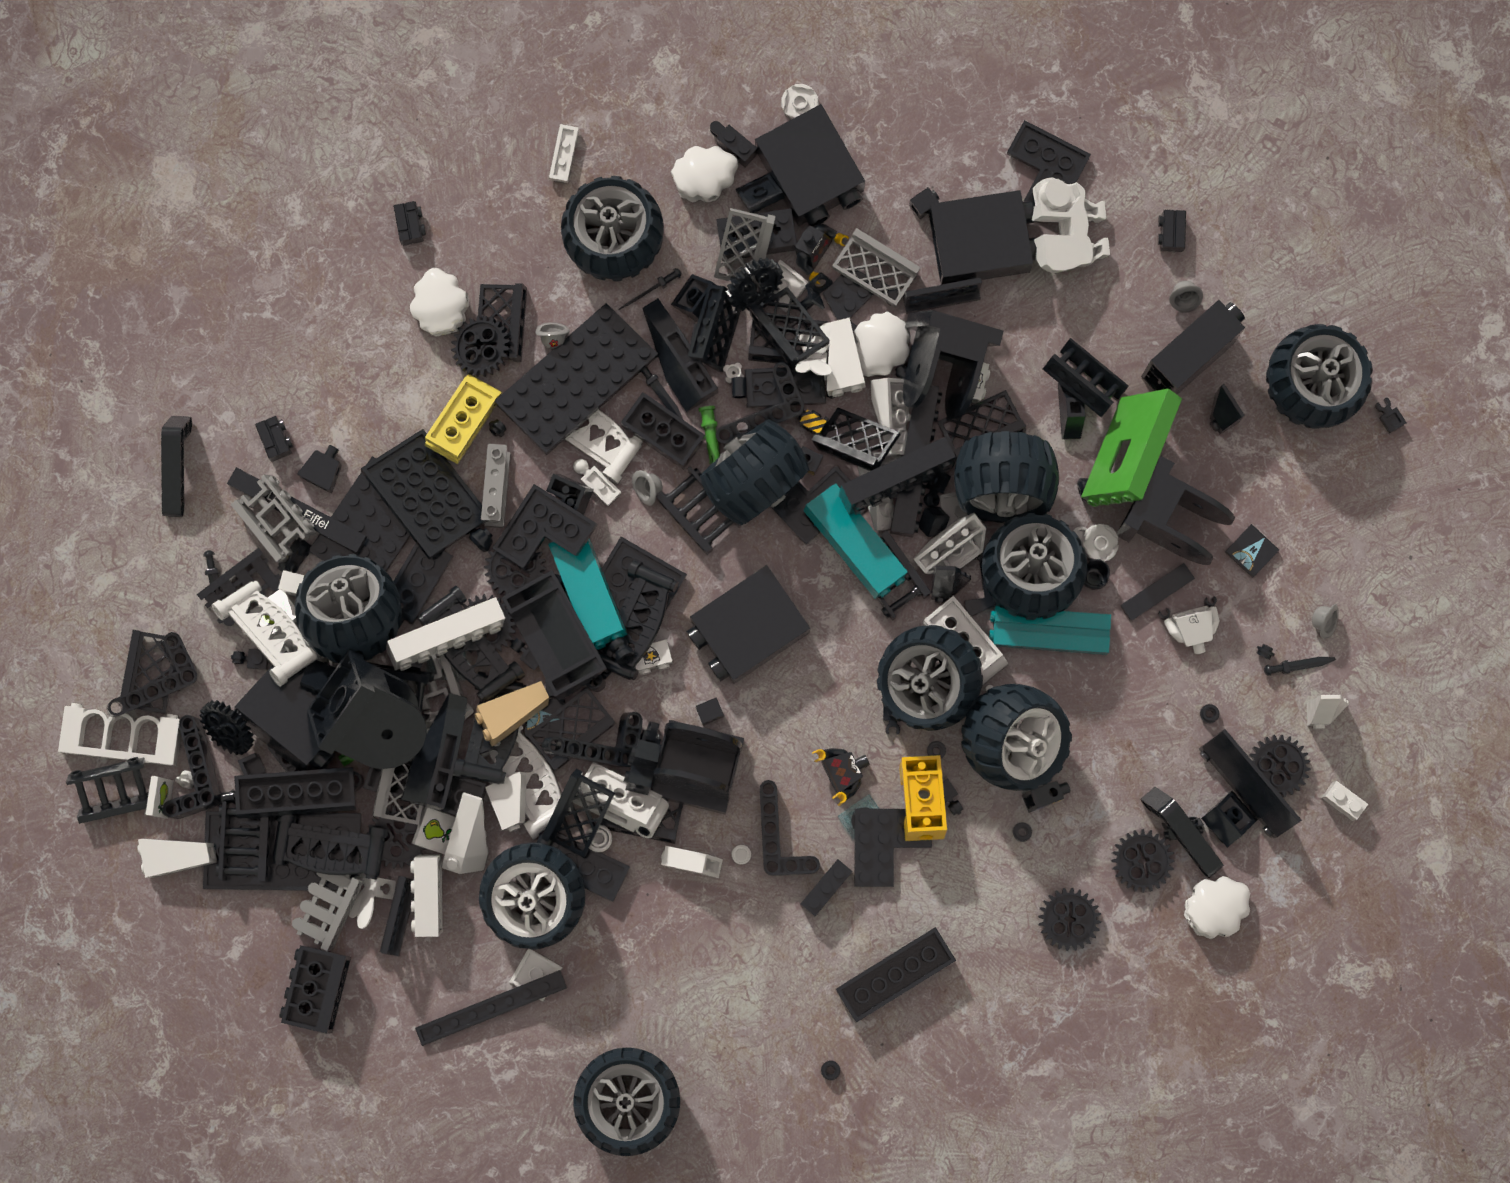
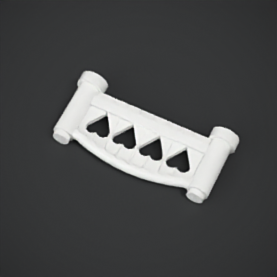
(615, 459)
(284, 663)
(538, 814)

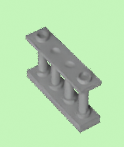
(496, 485)

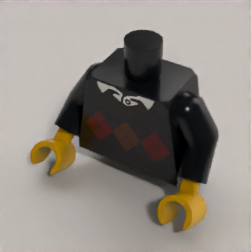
(813, 246)
(842, 771)

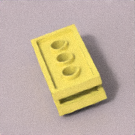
(470, 392)

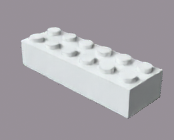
(445, 634)

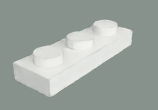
(563, 153)

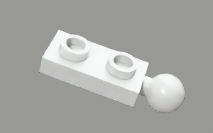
(595, 479)

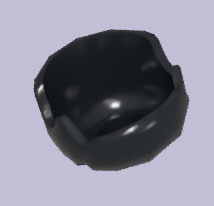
(1097, 574)

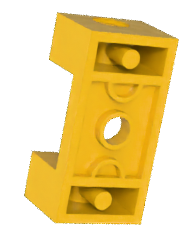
(924, 817)

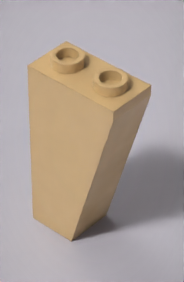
(510, 711)

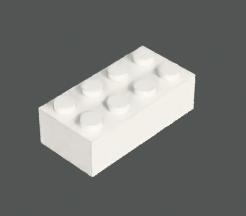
(427, 895)

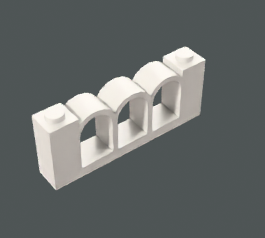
(74, 726)

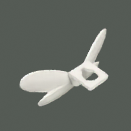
(819, 360)
(364, 902)

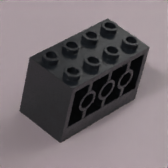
(327, 994)

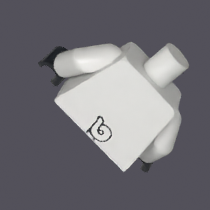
(1194, 625)

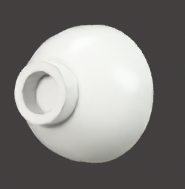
(601, 840)

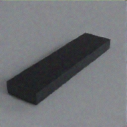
(1157, 591)

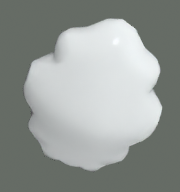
(704, 173)
(439, 303)
(881, 344)
(1217, 907)

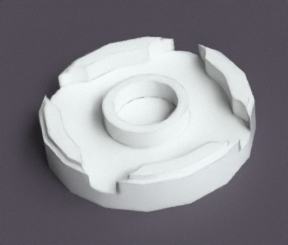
(798, 100)
(1100, 542)

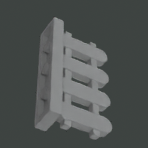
(336, 899)

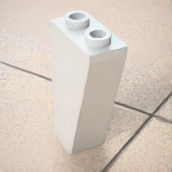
(843, 360)
(171, 856)

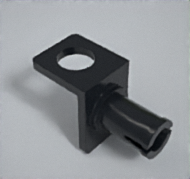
(815, 291)

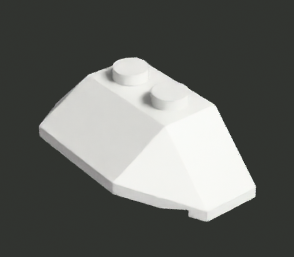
(954, 545)

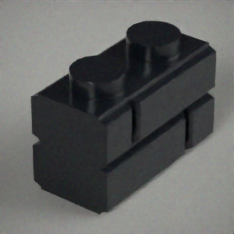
(408, 223)
(1172, 230)
(274, 439)

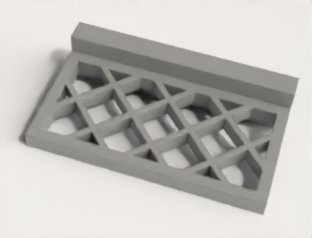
(761, 246)
(881, 253)
(383, 794)

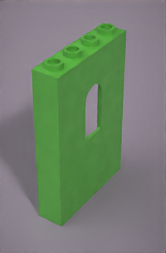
(1145, 422)

